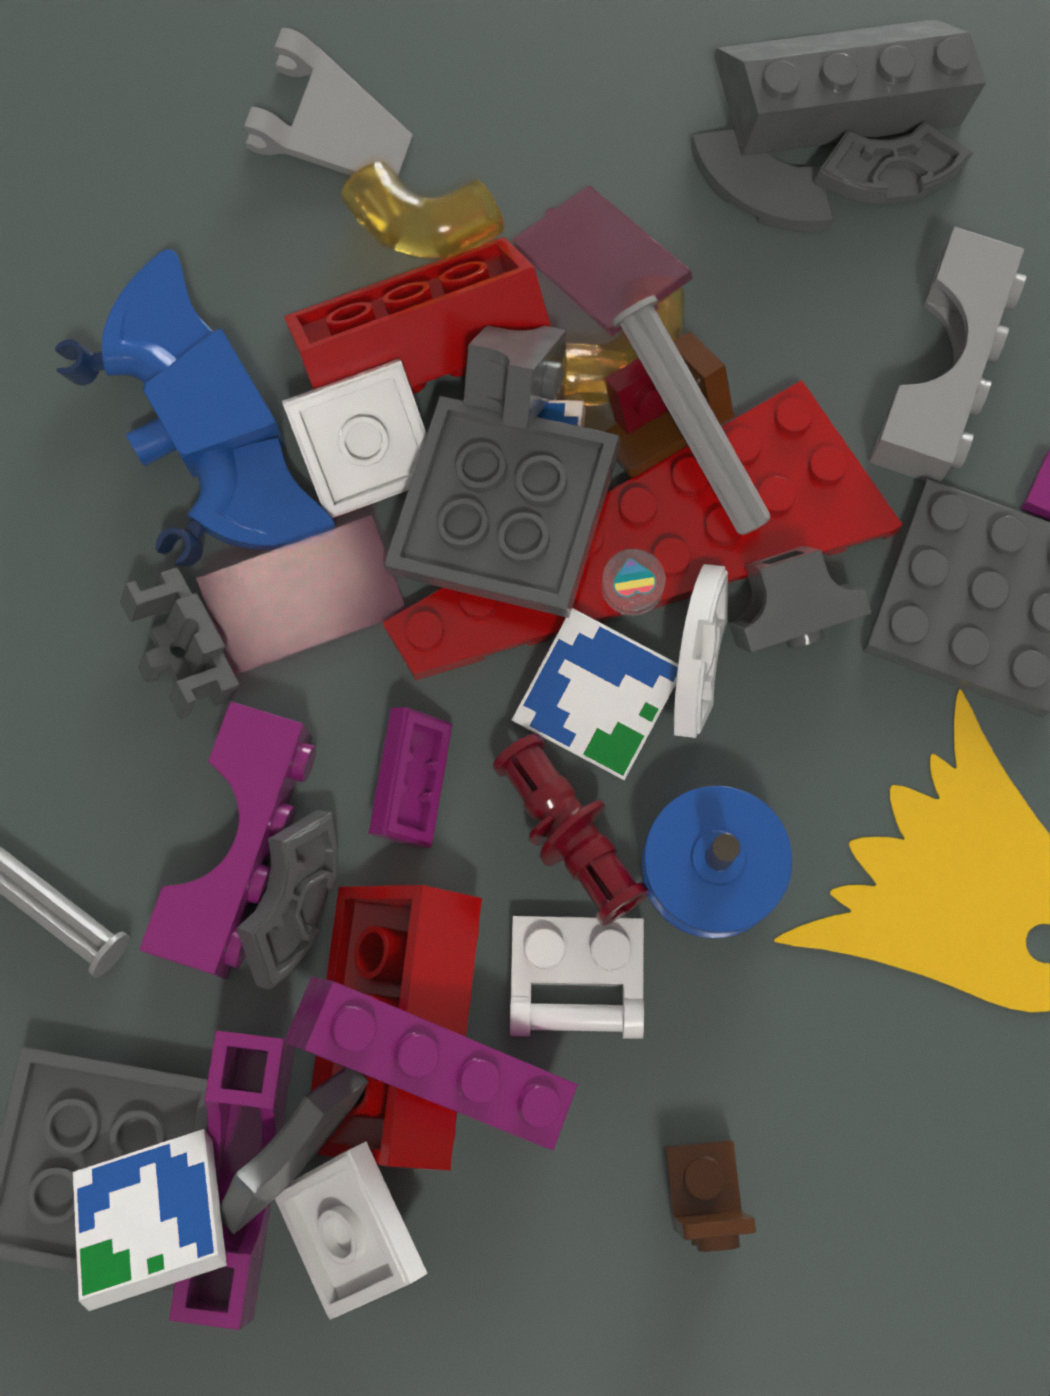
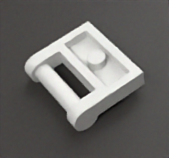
(577, 954)

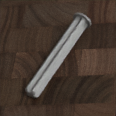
(693, 415)
(60, 916)

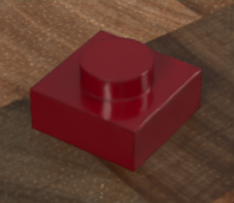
(633, 397)

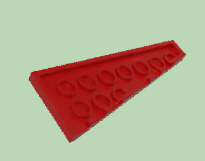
(797, 465)

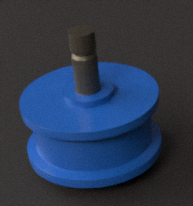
(716, 862)

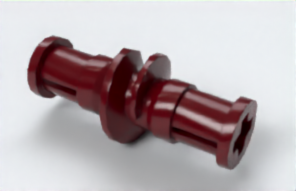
(569, 829)

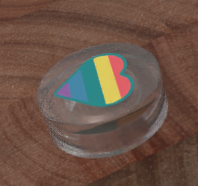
(633, 582)

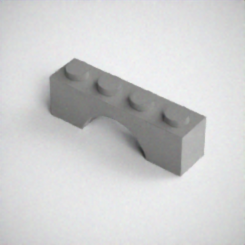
(968, 296)

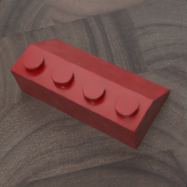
(420, 317)
(418, 955)

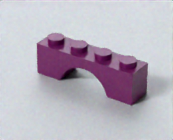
(262, 763)
(431, 1062)
(244, 1113)

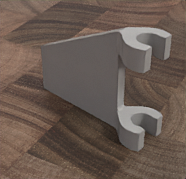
(335, 121)

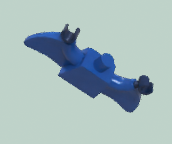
(203, 412)

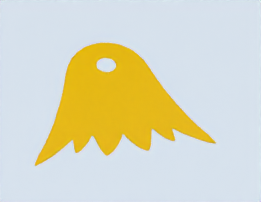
(957, 887)

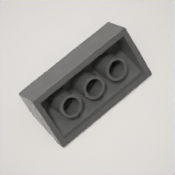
(850, 80)

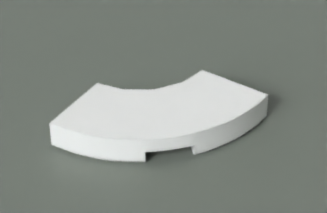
(700, 651)

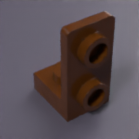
(662, 436)
(706, 1195)

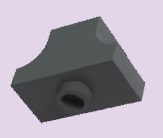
(515, 372)
(794, 601)

